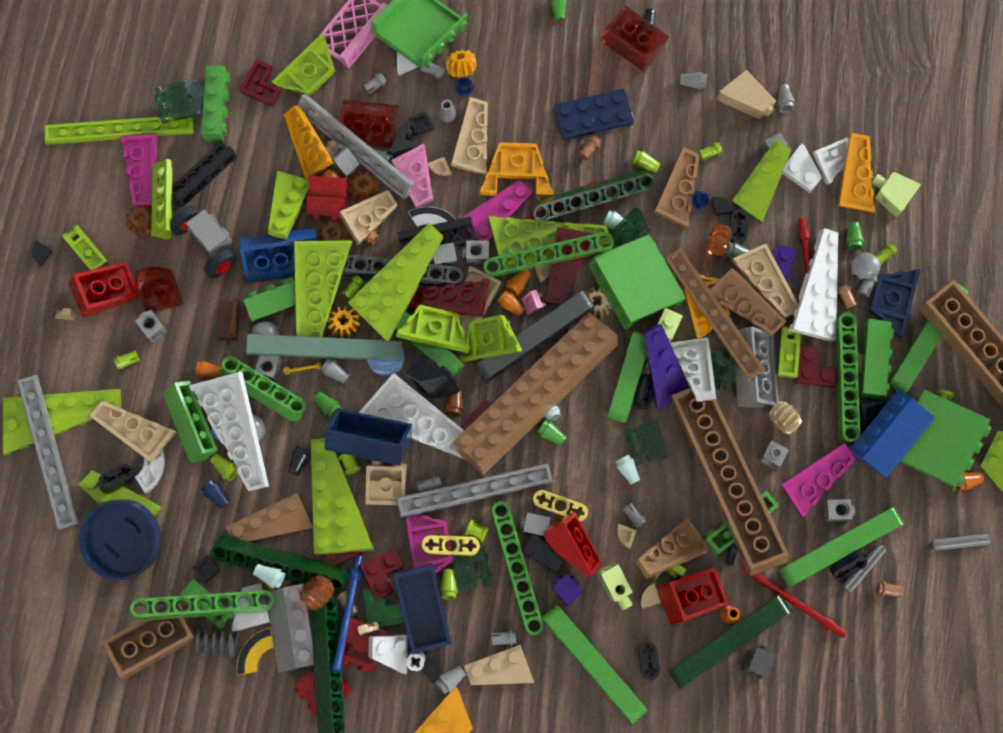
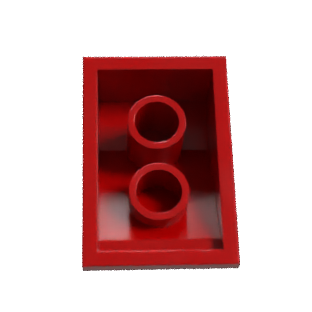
(103, 288)
(572, 543)
(692, 596)

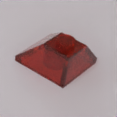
(157, 288)

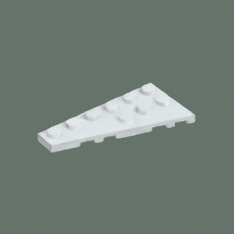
(818, 295)
(404, 404)
(232, 420)

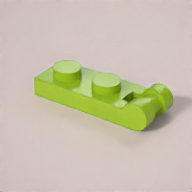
(85, 249)
(788, 353)

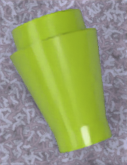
(645, 161)
(225, 467)
(448, 585)

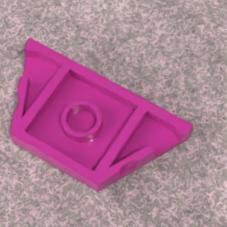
(420, 527)

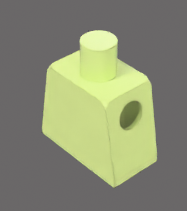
(895, 192)
(670, 322)
(610, 578)

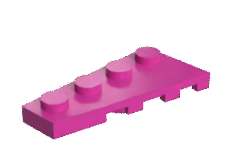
(140, 156)
(502, 206)
(813, 481)

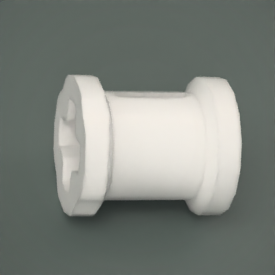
(415, 667)

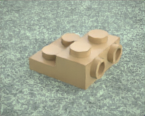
(384, 483)

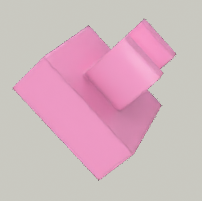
(532, 302)

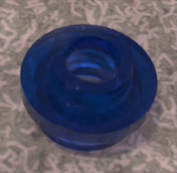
(464, 81)
(703, 202)

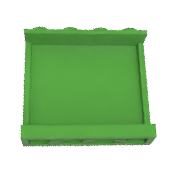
(418, 28)
(636, 280)
(948, 442)

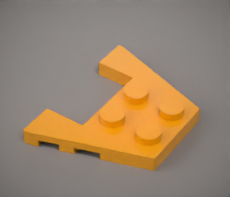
(517, 162)

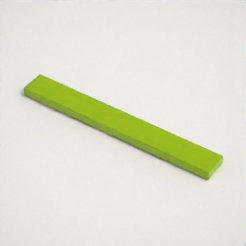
(114, 129)

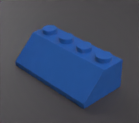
(271, 256)
(892, 433)

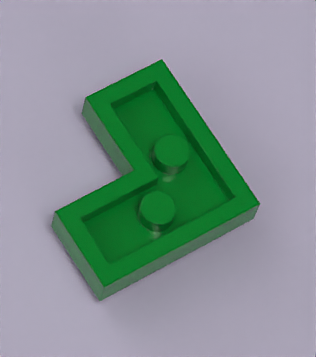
(379, 612)

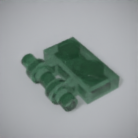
(179, 101)
(629, 226)
(718, 362)
(652, 441)
(465, 570)

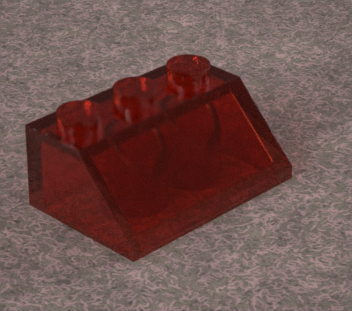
(634, 38)
(370, 121)

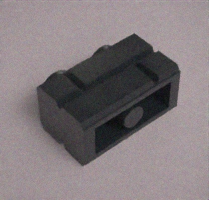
(543, 554)

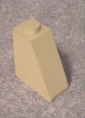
(747, 96)

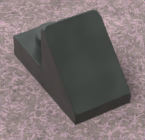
(402, 142)

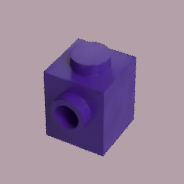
(567, 588)

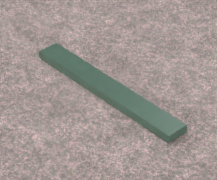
(323, 347)

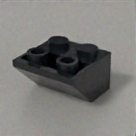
(432, 379)

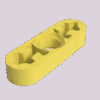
(548, 495)
(435, 551)

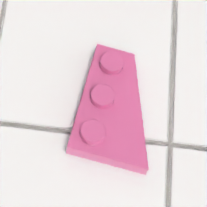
(415, 167)

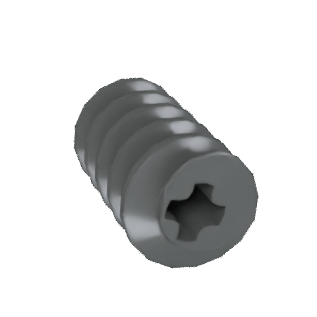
(216, 644)

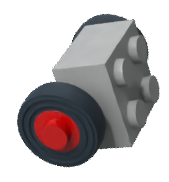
(209, 235)

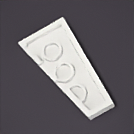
(696, 366)

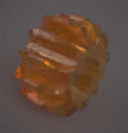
(359, 182)
(135, 218)
(330, 229)
(719, 240)
(316, 592)

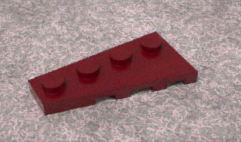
(564, 273)
(458, 298)

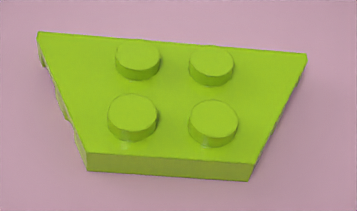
(308, 70)
(435, 328)
(490, 338)
(993, 460)

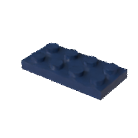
(593, 114)

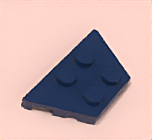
(894, 298)

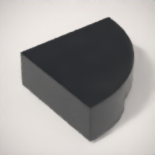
(721, 206)
(41, 253)
(733, 551)
(432, 669)

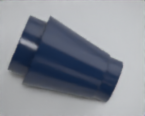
(215, 493)

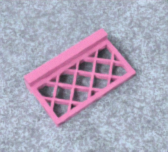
(362, 39)

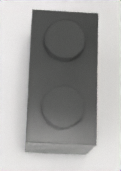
(759, 662)

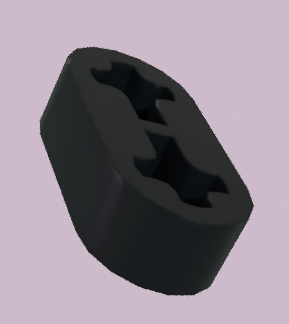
(743, 227)
(644, 393)
(116, 479)
(848, 565)
(653, 659)

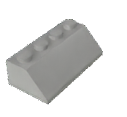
(763, 389)
(291, 629)

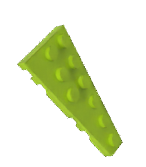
(523, 234)
(316, 282)
(392, 288)
(64, 411)
(335, 511)

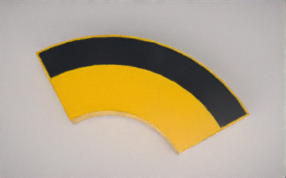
(253, 651)

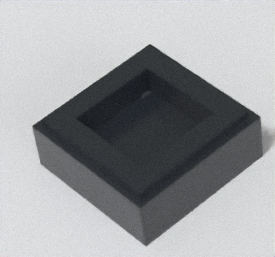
(421, 123)
(206, 569)

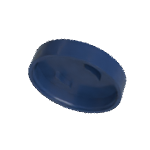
(119, 539)

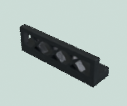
(203, 176)
(443, 227)

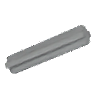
(960, 542)
(872, 558)

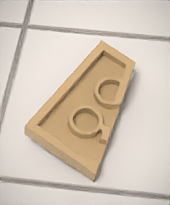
(368, 215)
(500, 668)

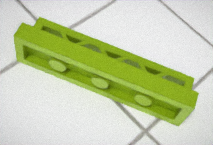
(161, 199)

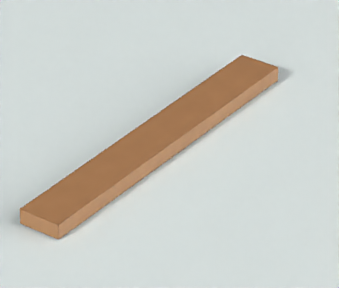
(715, 314)

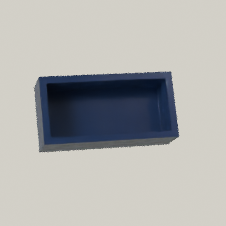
(368, 437)
(422, 608)

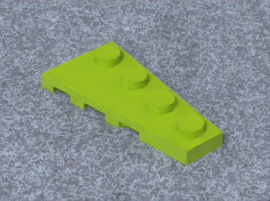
(761, 185)
(287, 202)
(90, 485)

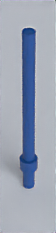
(354, 577)

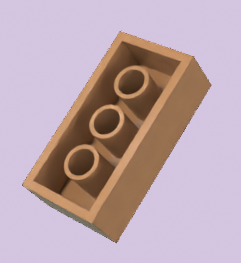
(147, 642)

